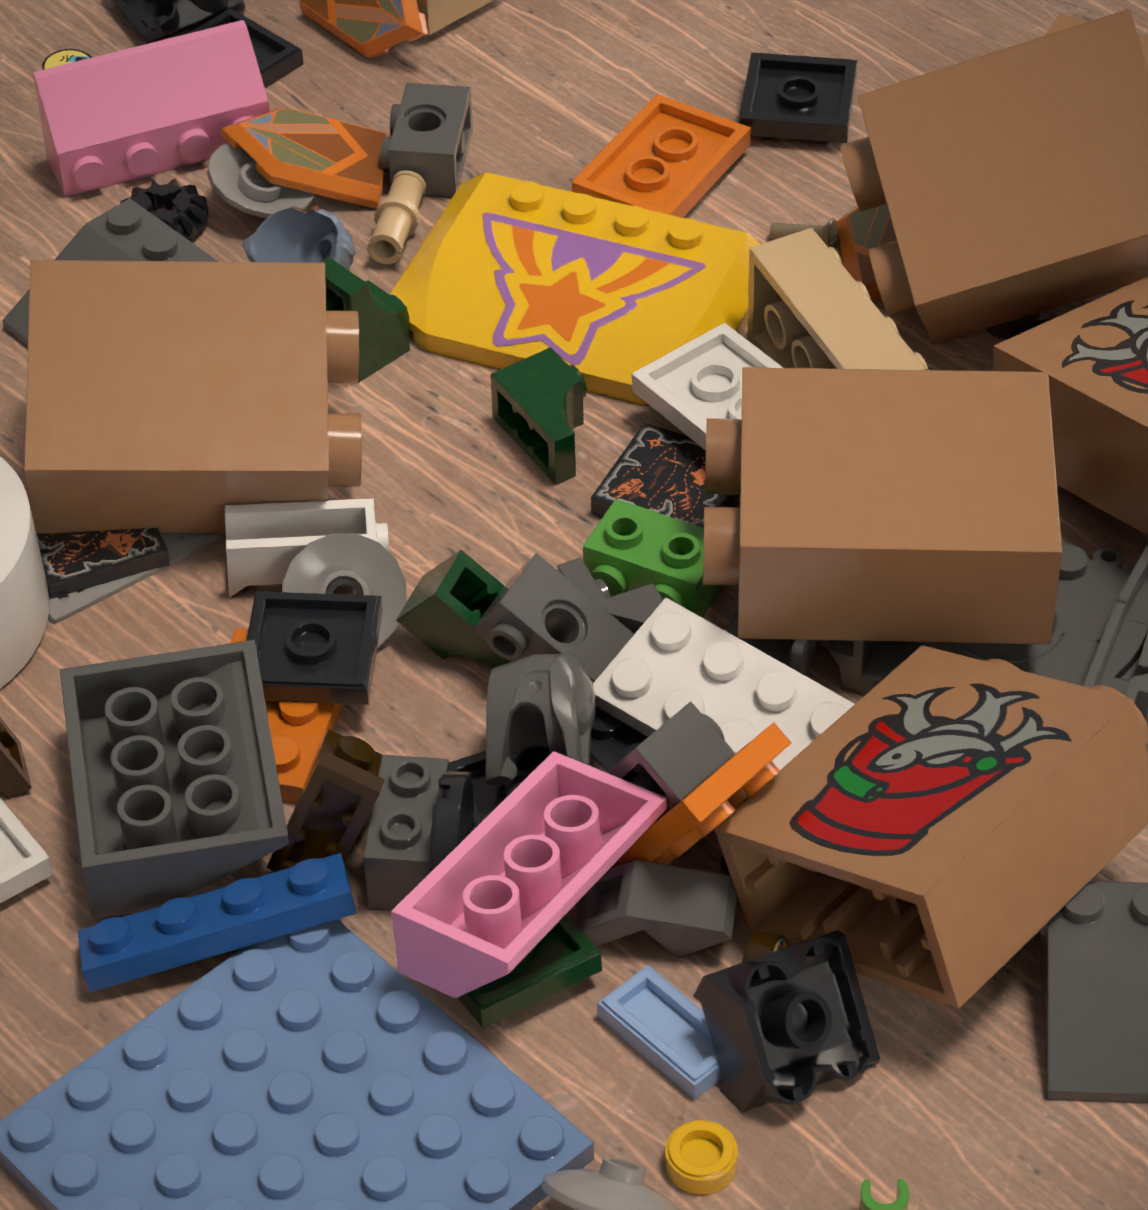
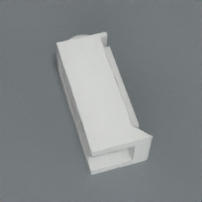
(269, 535)

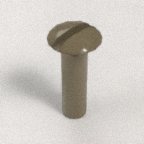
(827, 233)

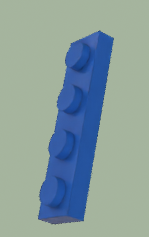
(215, 922)

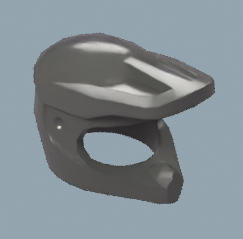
(535, 705)

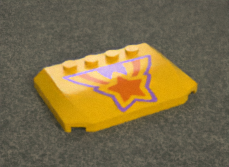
(570, 272)

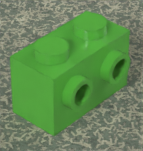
(646, 547)

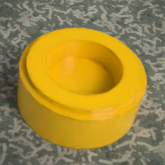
(701, 1157)

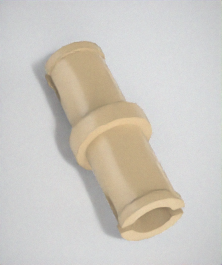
(396, 217)

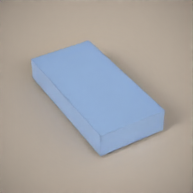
(663, 1029)

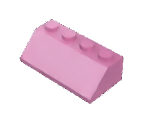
(147, 107)
(518, 874)

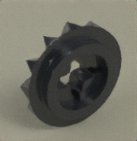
(189, 207)

